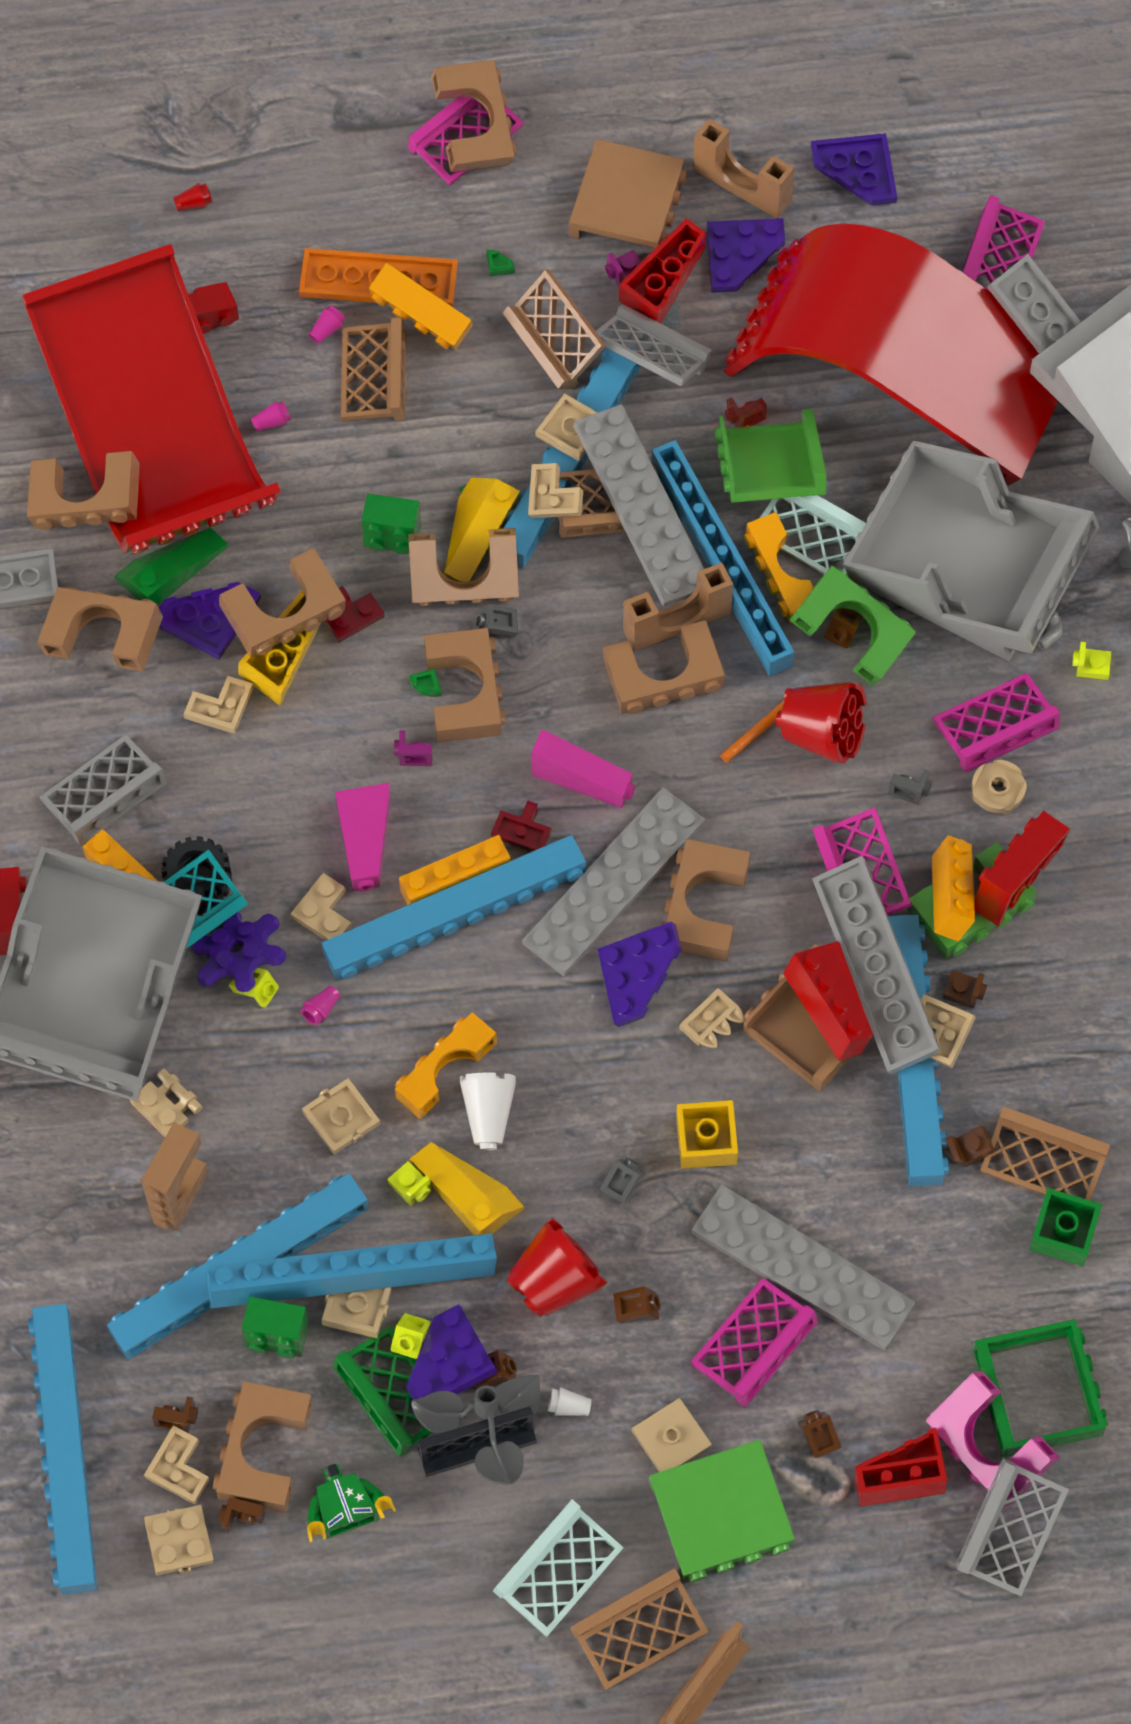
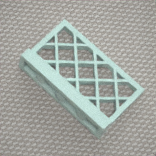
(830, 516)
(539, 1550)

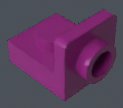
(622, 266)
(412, 754)

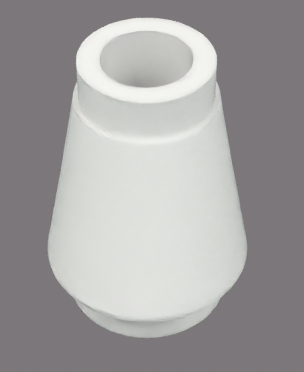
(566, 1403)

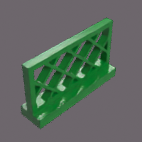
(371, 1398)

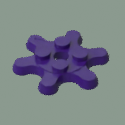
(242, 963)

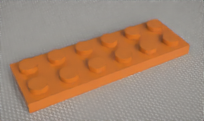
(350, 274)

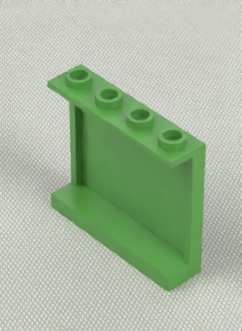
(771, 460)
(722, 1510)

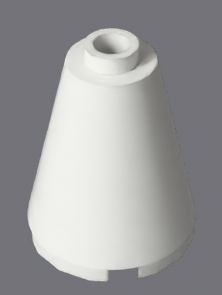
(488, 1106)

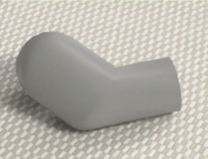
(1052, 632)

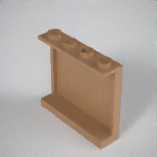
(628, 194)
(791, 1035)

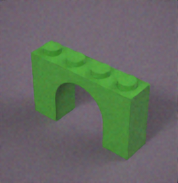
(888, 631)
(923, 907)

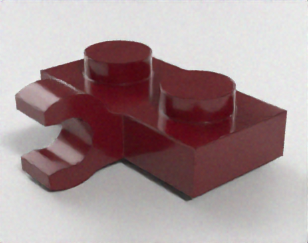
(355, 616)
(522, 830)

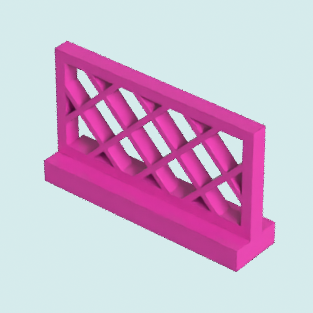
(445, 121)
(985, 230)
(1011, 736)
(832, 857)
(775, 1354)

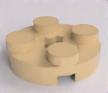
(993, 773)

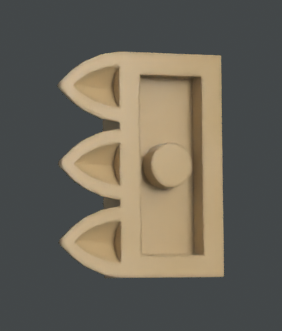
(711, 1018)

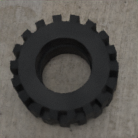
(187, 852)

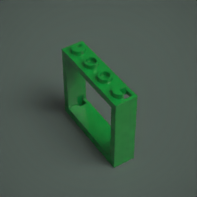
(1083, 1366)

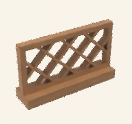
(543, 347)
(395, 372)
(591, 522)
(1052, 1135)
(633, 1603)
(708, 1678)

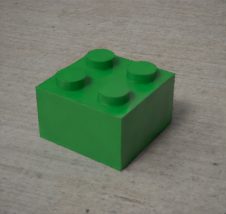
(389, 522)
(1065, 1227)
(275, 1327)

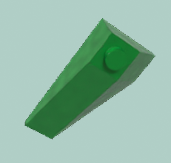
(168, 568)

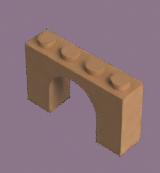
(481, 83)
(713, 159)
(112, 503)
(432, 585)
(710, 601)
(75, 608)
(262, 632)
(473, 652)
(637, 691)
(700, 864)
(174, 1177)
(257, 1407)

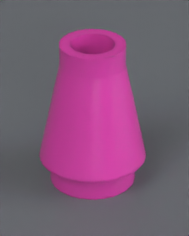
(326, 324)
(271, 417)
(318, 1007)

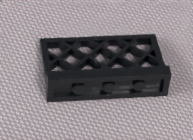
(461, 1445)

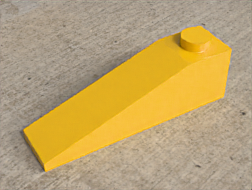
(479, 508)
(471, 1194)

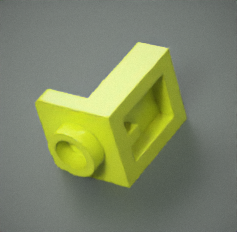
(1091, 662)
(264, 987)
(410, 1183)
(410, 1335)

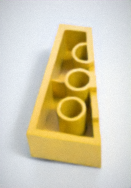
(277, 668)

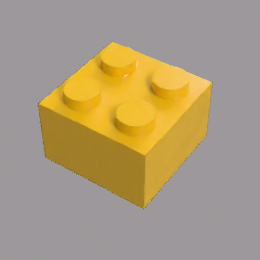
(706, 1134)

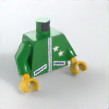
(344, 1504)

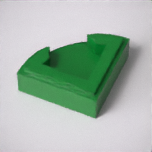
(499, 264)
(426, 683)

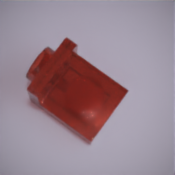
(747, 415)

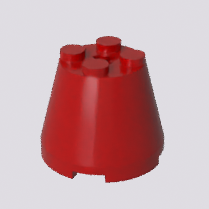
(824, 719)
(554, 1271)

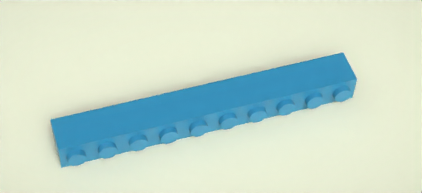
(604, 391)
(717, 547)
(453, 908)
(917, 1082)
(283, 1237)
(352, 1270)
(64, 1450)

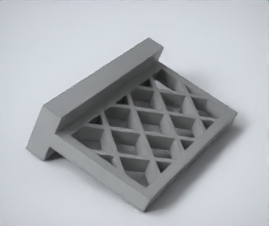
(665, 343)
(115, 801)
(988, 1516)

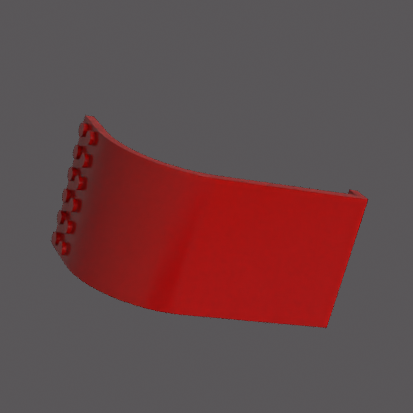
(910, 331)
(145, 383)

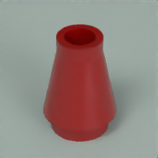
(194, 197)

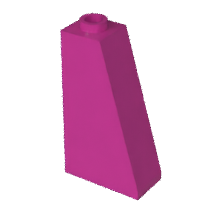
(580, 770)
(364, 824)

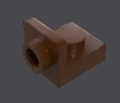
(843, 626)
(965, 988)
(970, 1146)
(636, 1305)
(505, 1368)
(171, 1415)
(819, 1433)
(246, 1511)

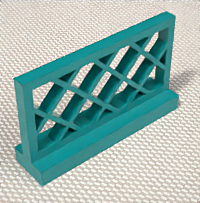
(221, 911)

